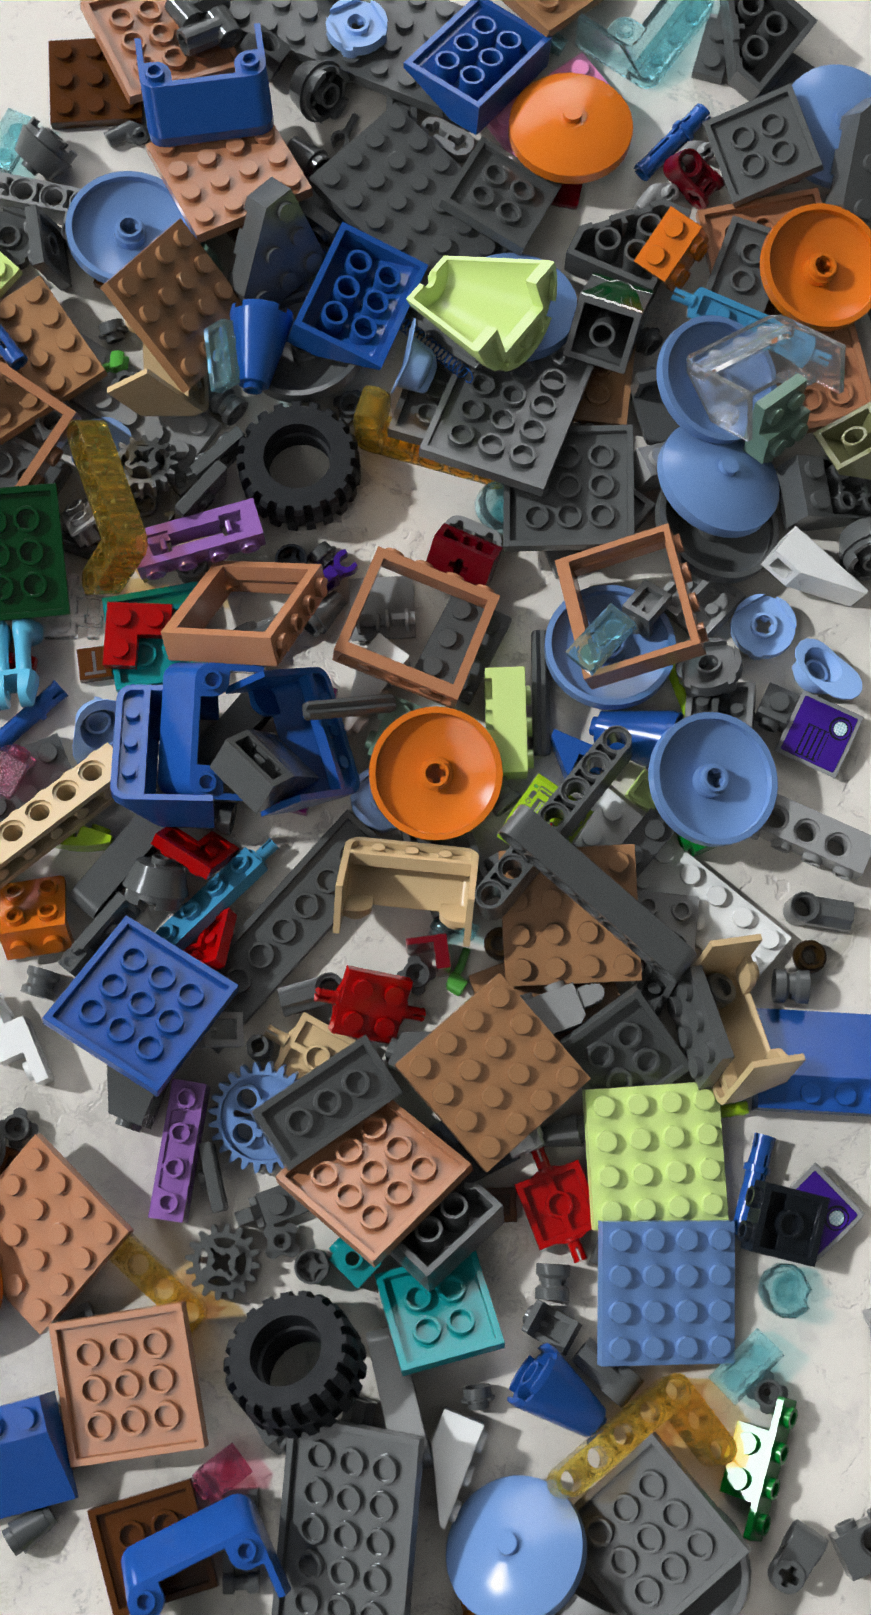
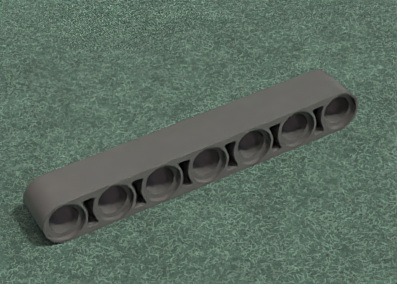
(561, 807)
(597, 893)

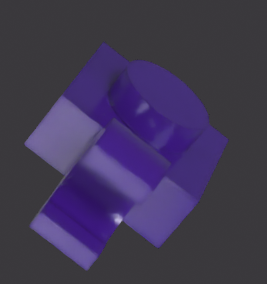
(338, 572)

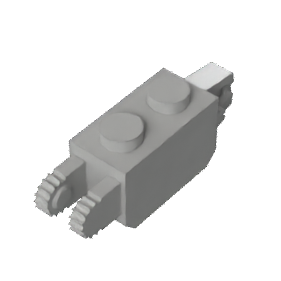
(564, 1005)

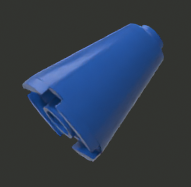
(260, 340)
(644, 727)
(556, 1393)

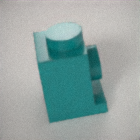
(355, 1274)

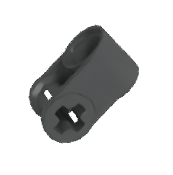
(799, 1550)

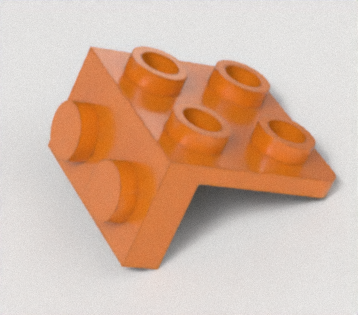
(673, 249)
(34, 918)

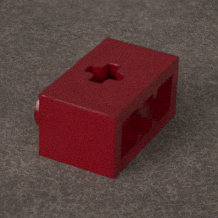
(454, 545)

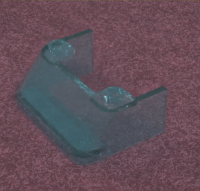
(646, 49)

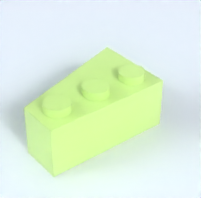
(506, 718)

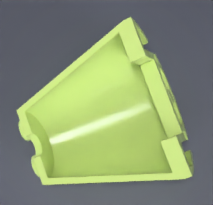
(490, 306)

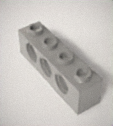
(793, 815)

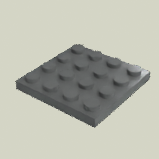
(585, 498)
(655, 1534)

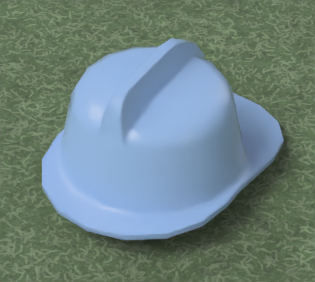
(417, 366)
(823, 672)
(93, 727)

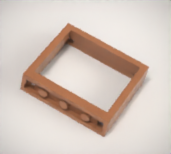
(51, 451)
(616, 552)
(190, 641)
(396, 672)

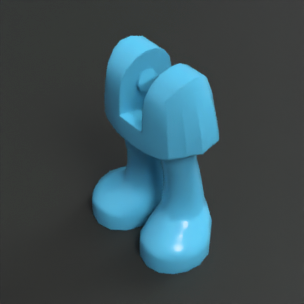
(22, 678)

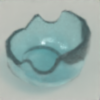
(490, 505)
(784, 1290)

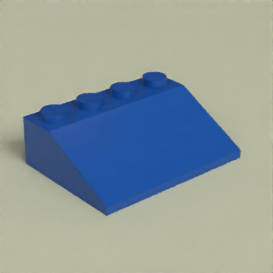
(479, 63)
(357, 300)
(836, 1066)
(33, 1456)

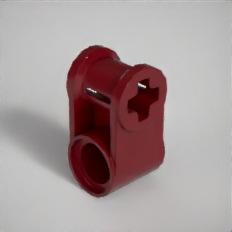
(698, 179)

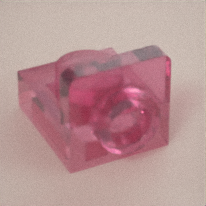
(13, 767)
(220, 1474)

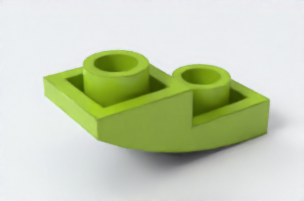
(88, 840)

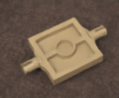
(306, 1045)

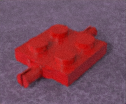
(369, 1004)
(557, 1204)

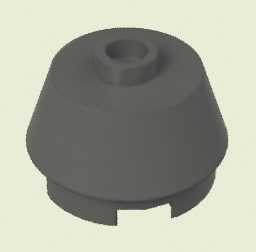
(319, 90)
(43, 150)
(856, 549)
(157, 883)

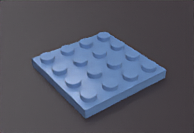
(665, 1292)

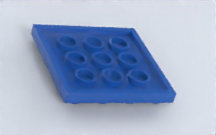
(141, 1005)

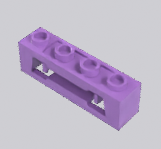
(243, 536)
(179, 1151)

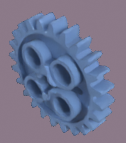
(265, 1085)

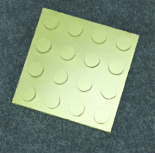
(654, 1153)

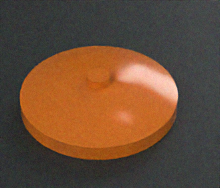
(570, 128)
(818, 266)
(435, 773)

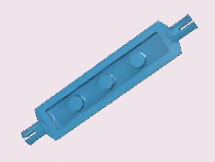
(707, 302)
(216, 895)

